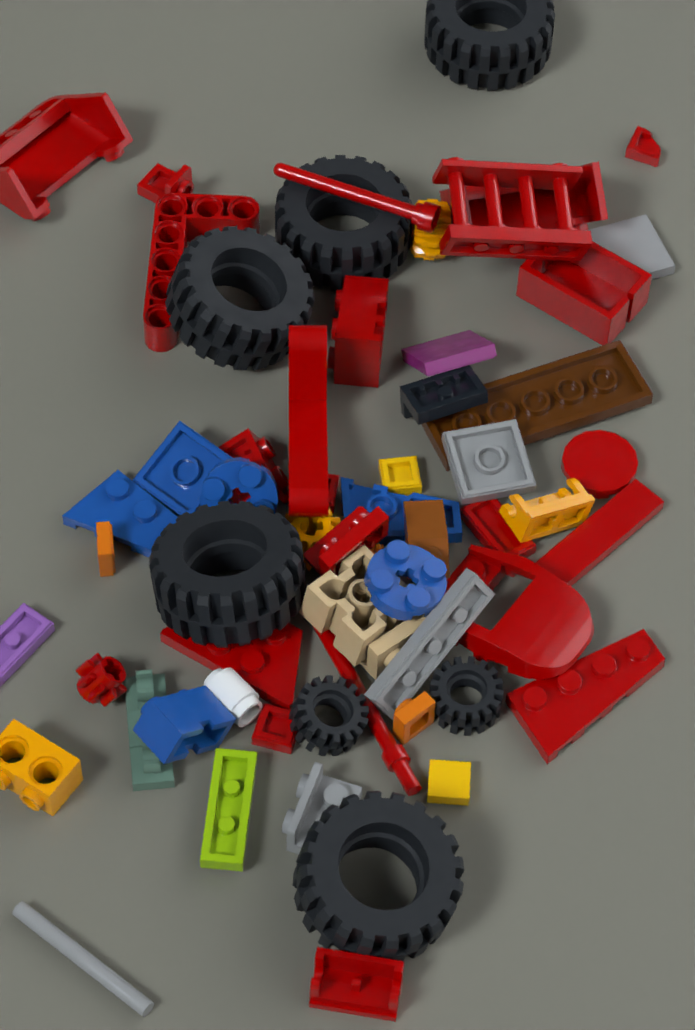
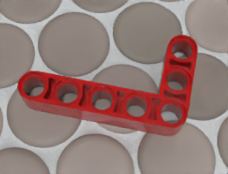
(177, 222)
(308, 421)

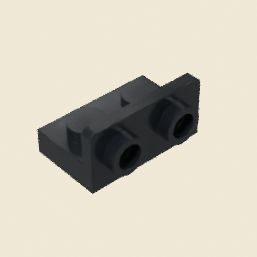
(442, 395)

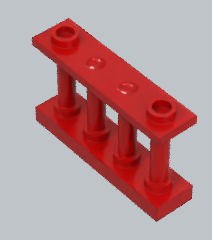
(498, 239)

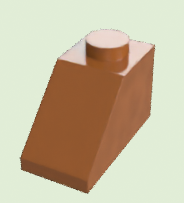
(427, 528)

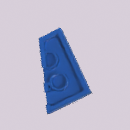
(392, 504)
(133, 513)

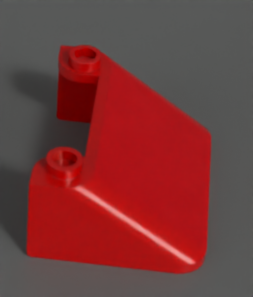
(55, 145)

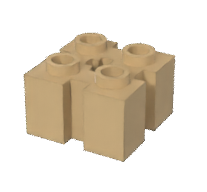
(345, 607)

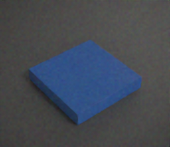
(179, 469)

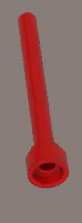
(423, 215)

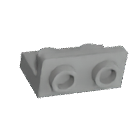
(315, 796)

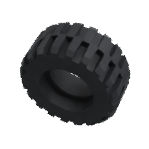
(489, 57)
(331, 253)
(250, 264)
(232, 606)
(392, 827)

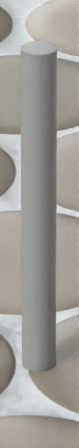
(83, 959)

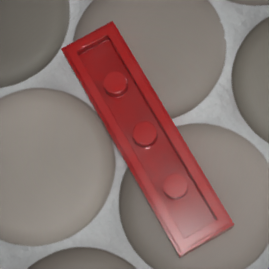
(602, 532)

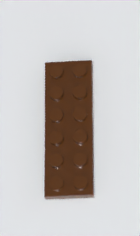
(555, 397)

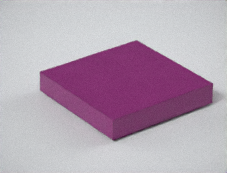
(449, 353)

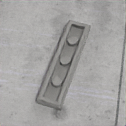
(430, 643)

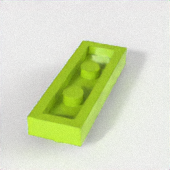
(228, 810)

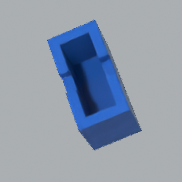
(182, 723)

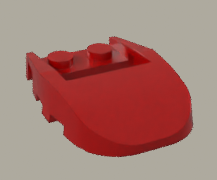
(540, 630)

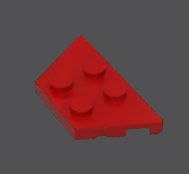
(265, 665)

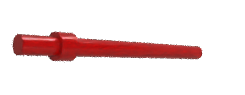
(393, 754)

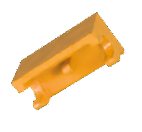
(547, 513)

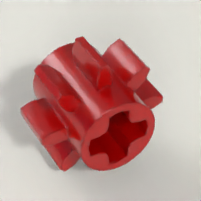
(101, 679)

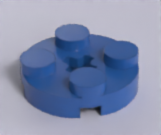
(243, 475)
(408, 561)

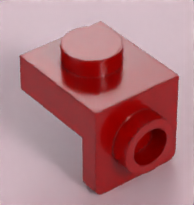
(162, 180)

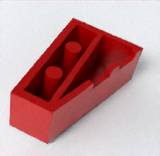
(359, 331)

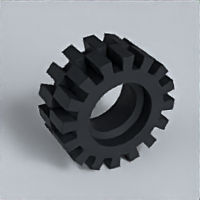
(466, 676)
(337, 697)

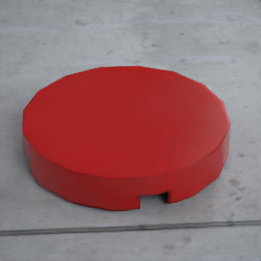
(600, 462)

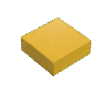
(400, 475)
(449, 782)

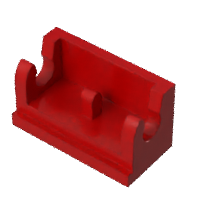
(356, 984)

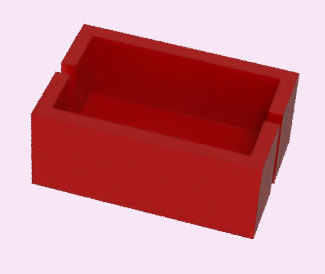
(587, 294)

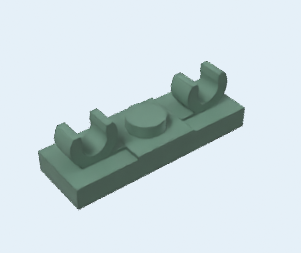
(146, 768)

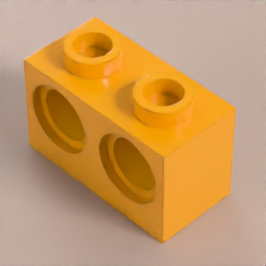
(39, 761)

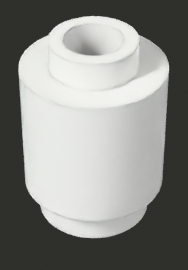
(234, 695)

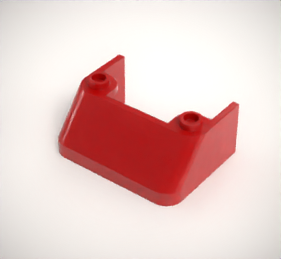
(586, 203)

